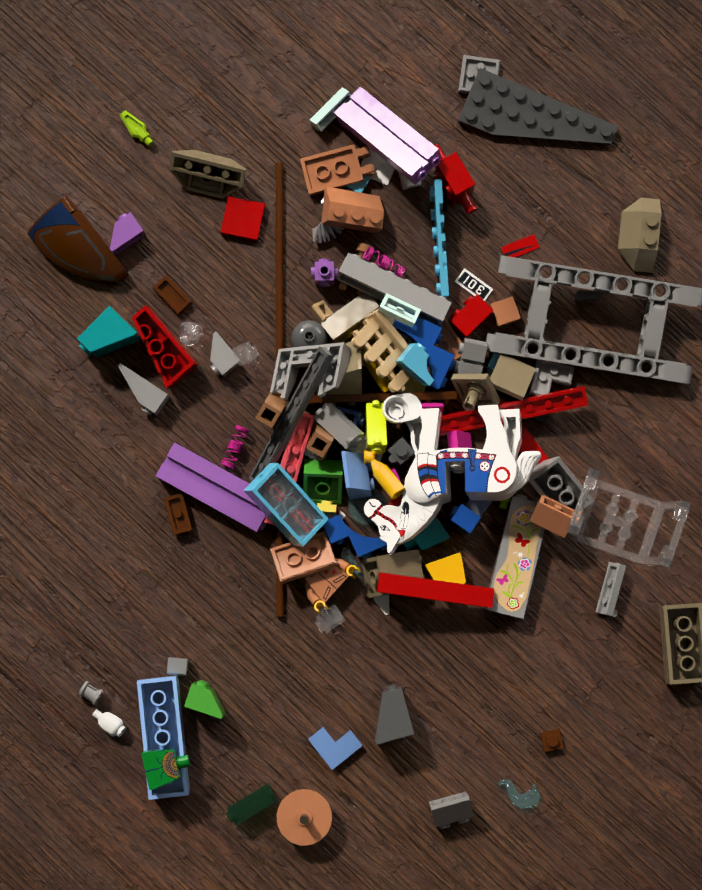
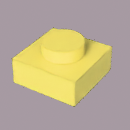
(327, 507)

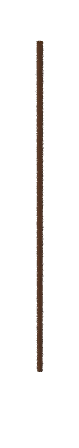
(279, 337)

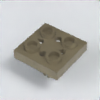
(479, 391)

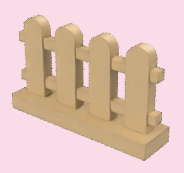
(386, 339)

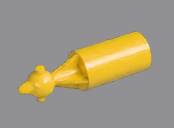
(384, 475)

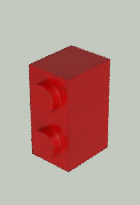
(471, 316)

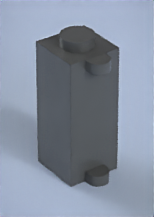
(400, 453)

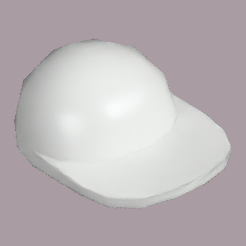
(401, 408)

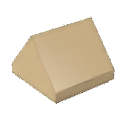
(321, 311)

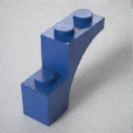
(364, 546)

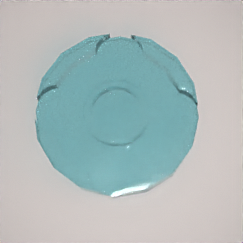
(356, 507)

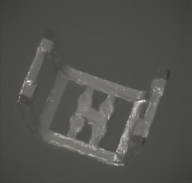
(581, 516)

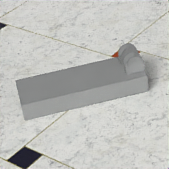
(610, 589)

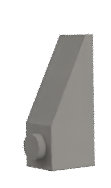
(146, 393)

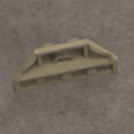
(207, 173)
(640, 234)

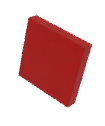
(242, 218)

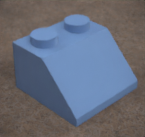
(357, 475)

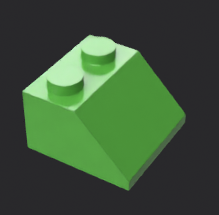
(323, 480)
(204, 699)

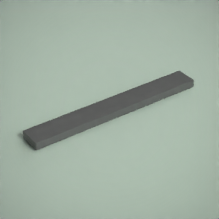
(294, 410)

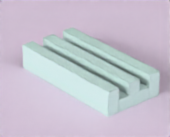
(398, 312)

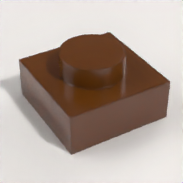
(551, 740)

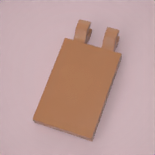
(335, 168)

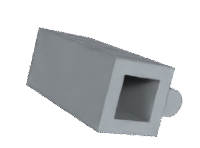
(338, 426)

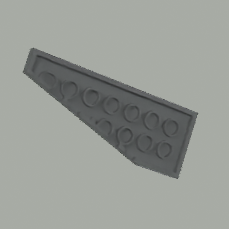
(516, 111)

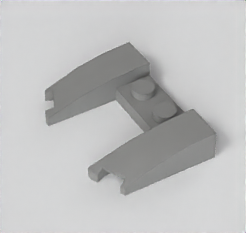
(292, 358)

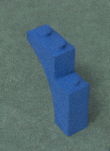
(427, 335)

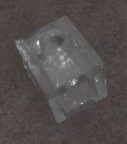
(329, 619)

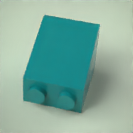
(107, 334)

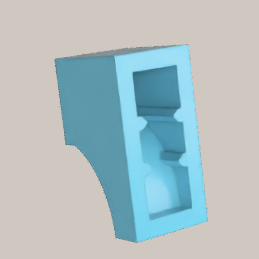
(415, 363)

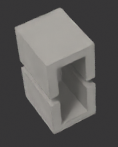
(472, 357)

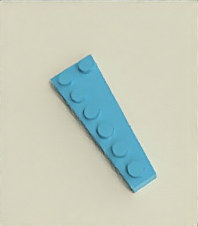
(436, 197)

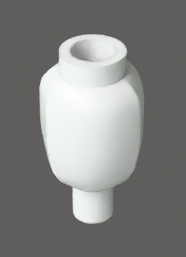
(109, 723)

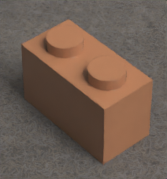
(552, 516)

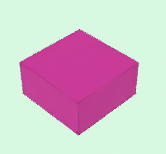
(459, 439)

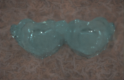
(348, 556)

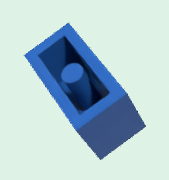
(463, 519)

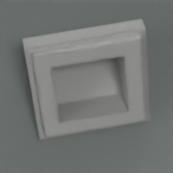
(177, 666)

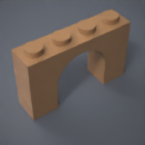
(272, 411)

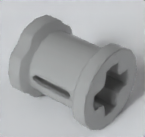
(90, 692)

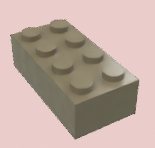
(681, 642)

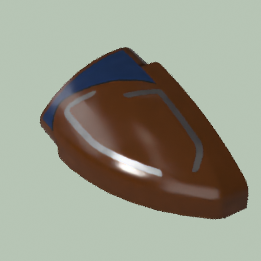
(74, 244)

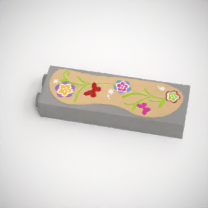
(516, 559)

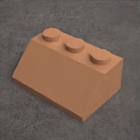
(352, 210)

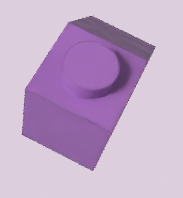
(125, 233)

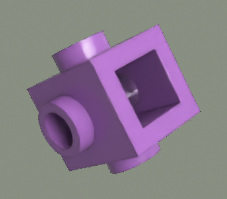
(321, 279)

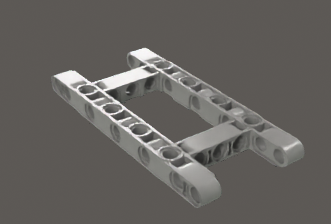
(588, 357)

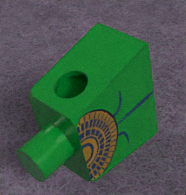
(163, 766)

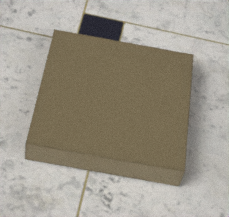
(512, 376)

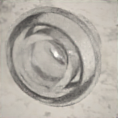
(190, 333)

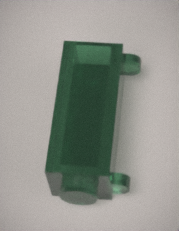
(251, 804)

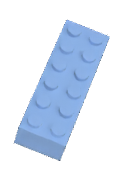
(163, 727)

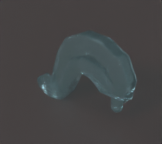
(523, 800)

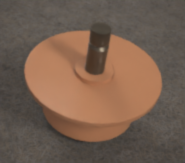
(304, 817)

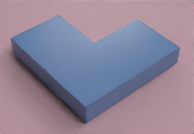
(334, 752)

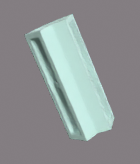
(329, 107)

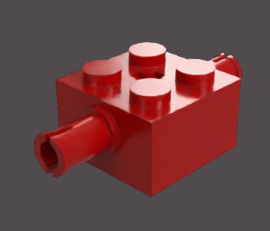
(455, 180)

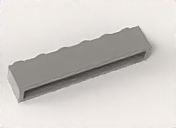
(377, 282)

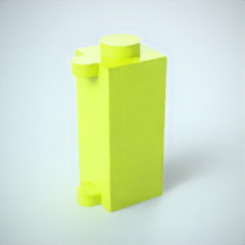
(375, 428)

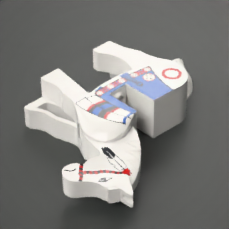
(489, 472)

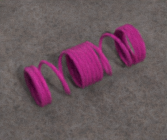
(384, 262)
(236, 447)

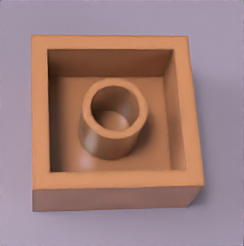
(505, 312)

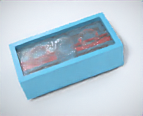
(286, 504)

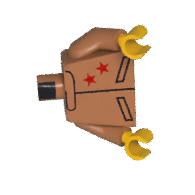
(323, 584)

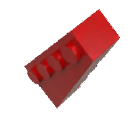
(167, 352)

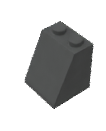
(393, 716)

